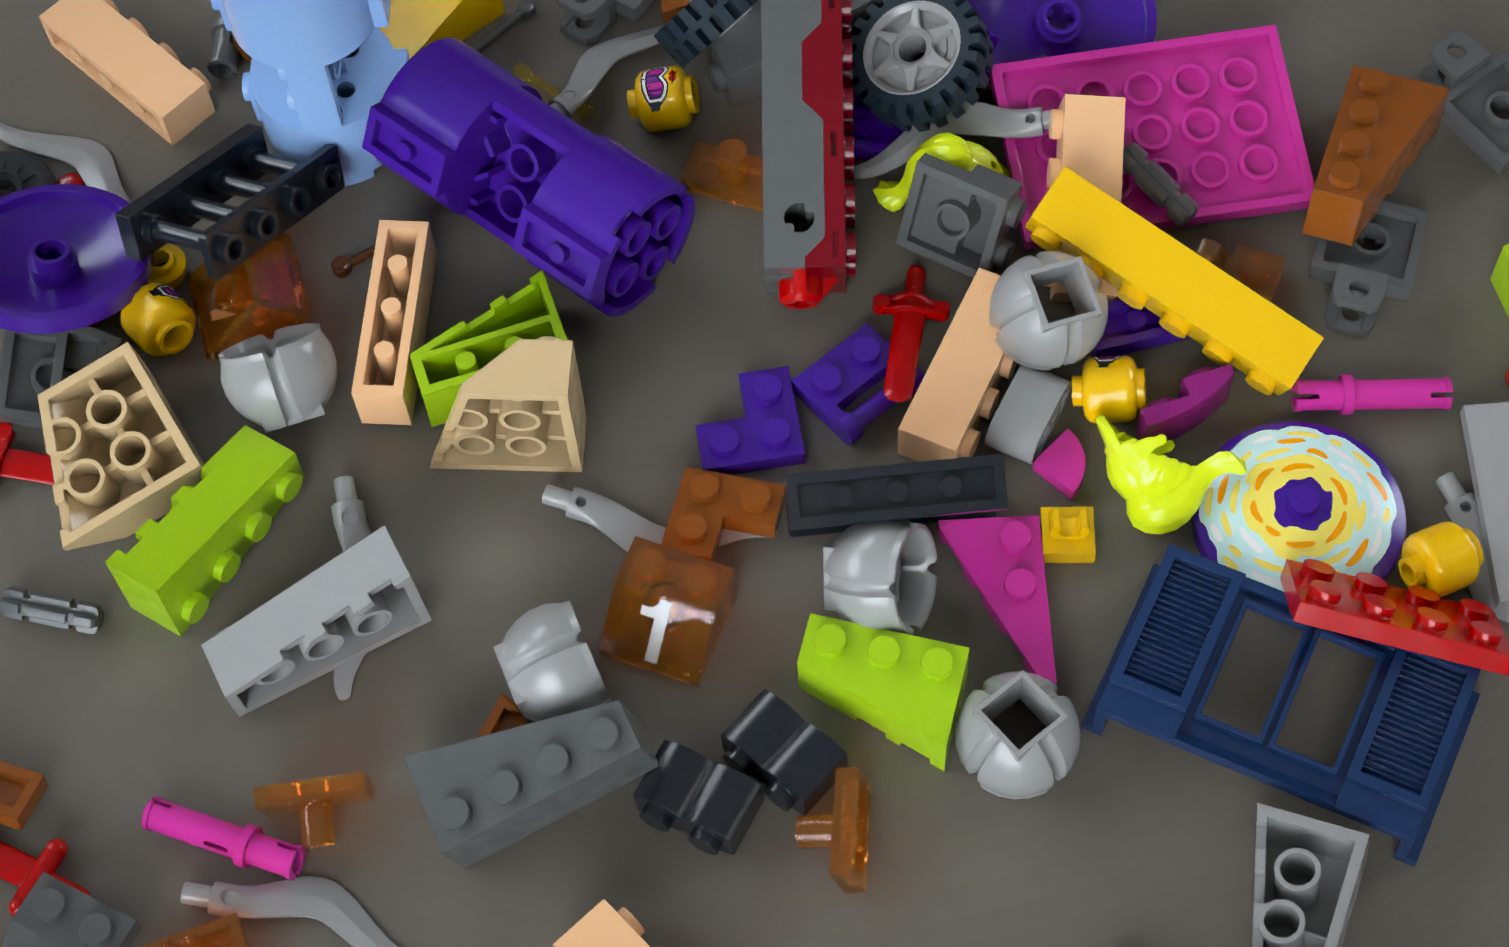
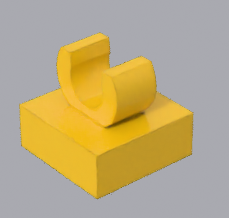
(1068, 534)

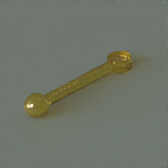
(524, 73)

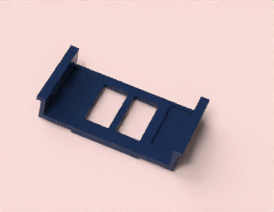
(1395, 747)

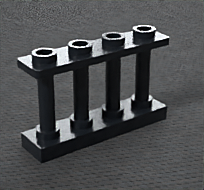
(214, 178)
(911, 491)

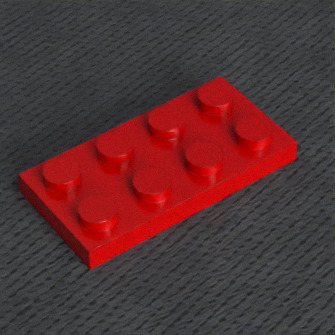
(1395, 616)

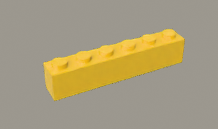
(1174, 284)

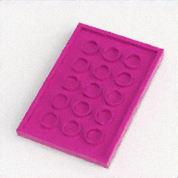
(1201, 107)

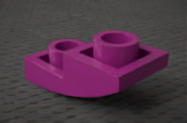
(1197, 400)

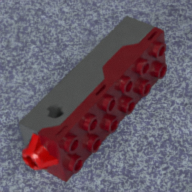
(805, 149)

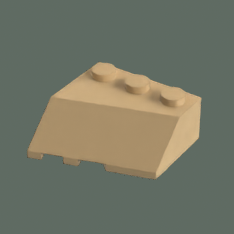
(518, 413)
(113, 449)

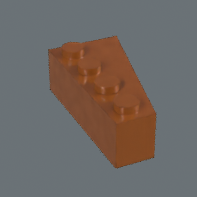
(1371, 145)

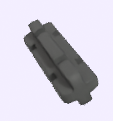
(1158, 185)
(51, 610)

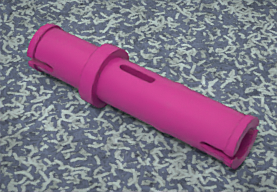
(1371, 394)
(243, 844)

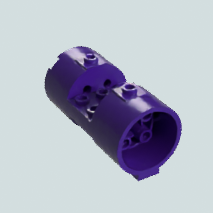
(530, 175)

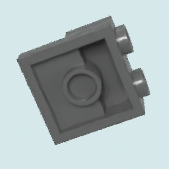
(961, 216)

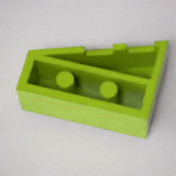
(467, 348)
(888, 680)

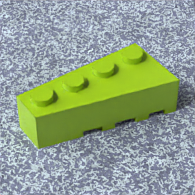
(207, 530)

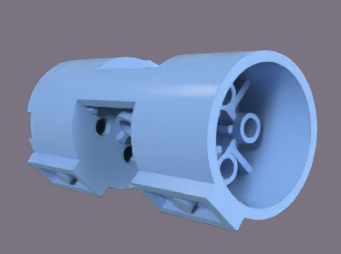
(315, 73)

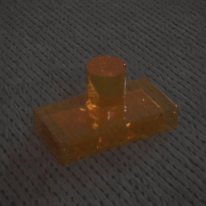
(725, 173)
(314, 802)
(843, 831)

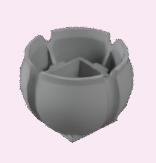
(1022, 321)
(280, 377)
(881, 575)
(550, 664)
(999, 763)

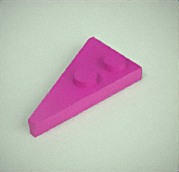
(1007, 567)

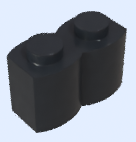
(783, 753)
(698, 798)

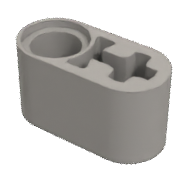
(1028, 413)

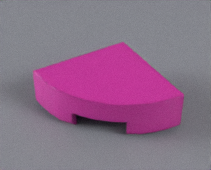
(1063, 464)

